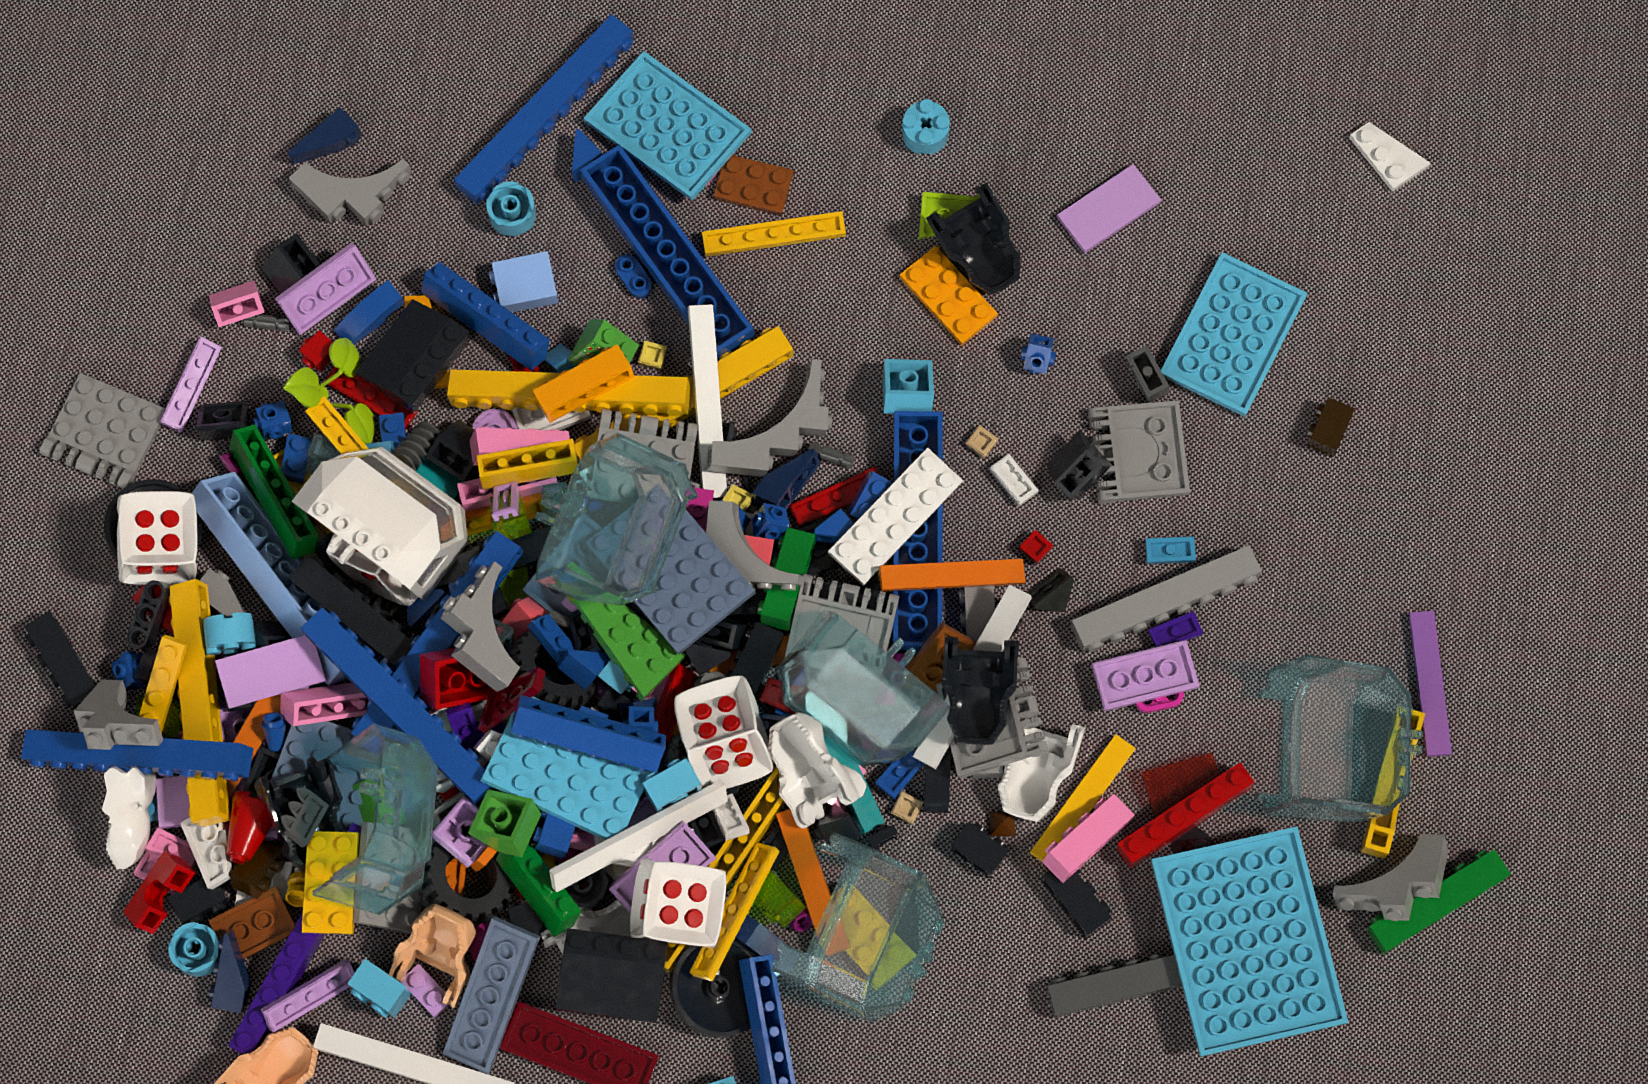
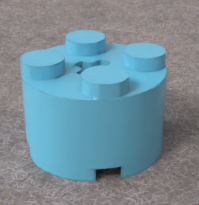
(935, 131)
(511, 221)
(229, 633)
(182, 948)

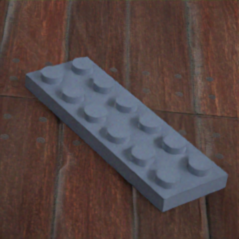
(491, 995)

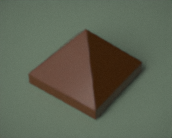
(1002, 824)

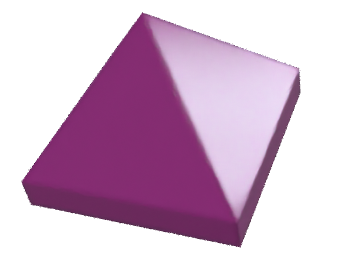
(230, 463)

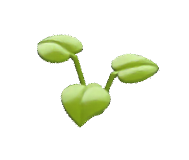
(307, 390)

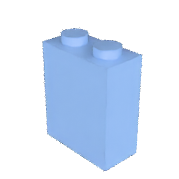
(524, 282)

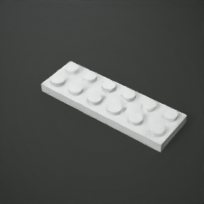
(895, 516)

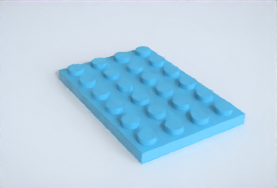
(667, 125)
(1233, 334)
(566, 783)

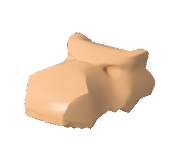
(440, 940)
(280, 1059)

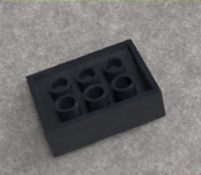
(414, 355)
(611, 975)

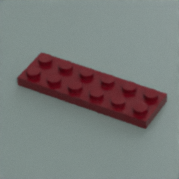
(575, 1049)

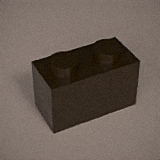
(1330, 427)
(257, 874)

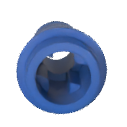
(274, 730)

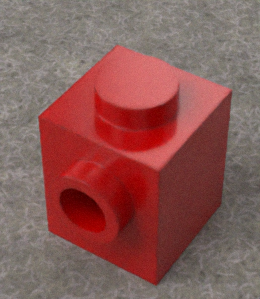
(316, 351)

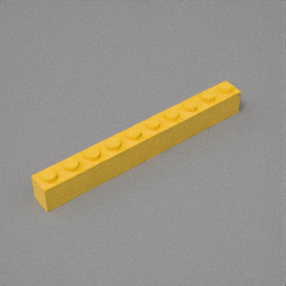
(734, 371)
(514, 389)
(198, 697)
(737, 850)

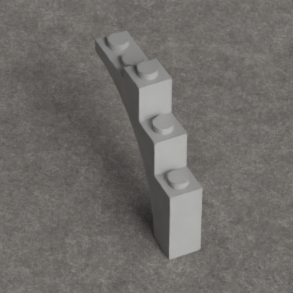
(752, 454)

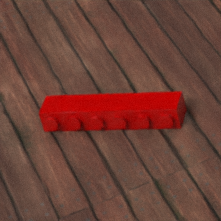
(1185, 815)

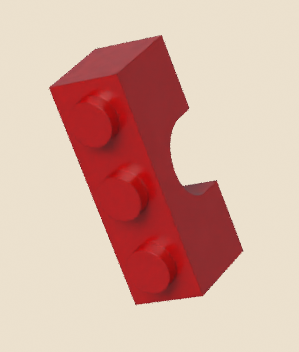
(146, 905)

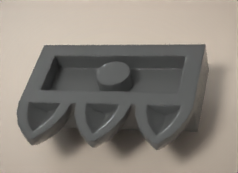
(305, 816)

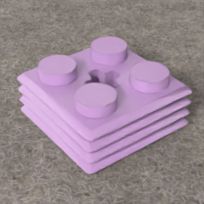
(450, 834)

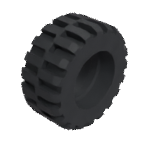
(530, 654)
(479, 910)

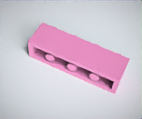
(491, 440)
(475, 497)
(323, 704)
(1087, 838)

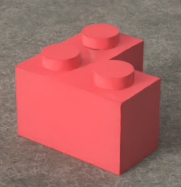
(522, 614)

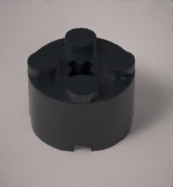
(593, 896)

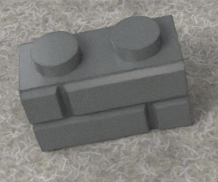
(1147, 374)

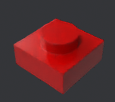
(1036, 547)

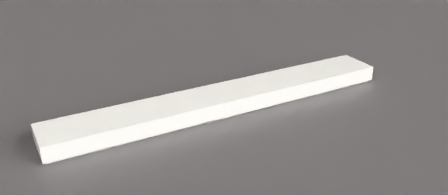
(706, 392)
(992, 639)
(637, 836)
(397, 1059)

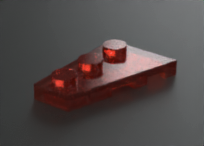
(1176, 781)

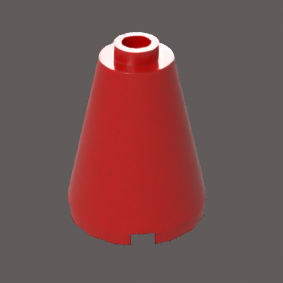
(247, 826)

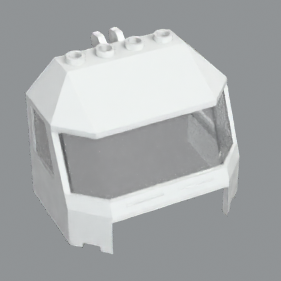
(387, 516)

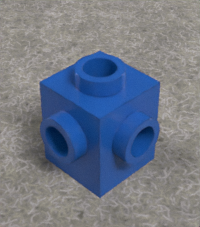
(1038, 354)
(273, 420)
(770, 522)
(125, 667)
(641, 717)

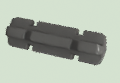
(268, 322)
(832, 455)

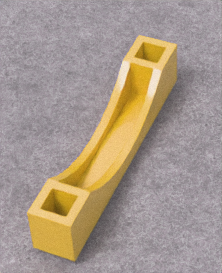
(1381, 830)

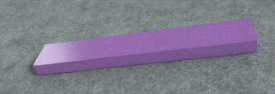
(1430, 683)

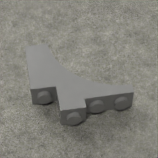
(361, 195)
(727, 534)
(479, 643)
(107, 723)
(1394, 892)

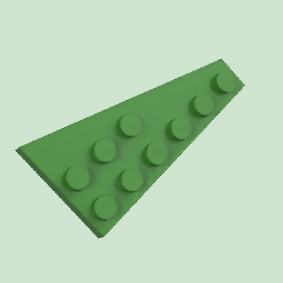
(630, 644)

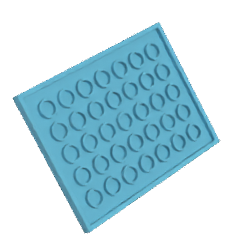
(1249, 941)

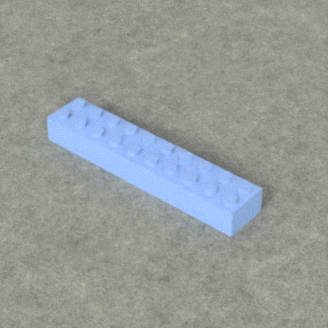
(260, 555)

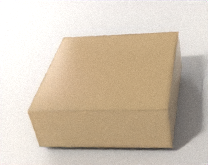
(981, 442)
(907, 808)

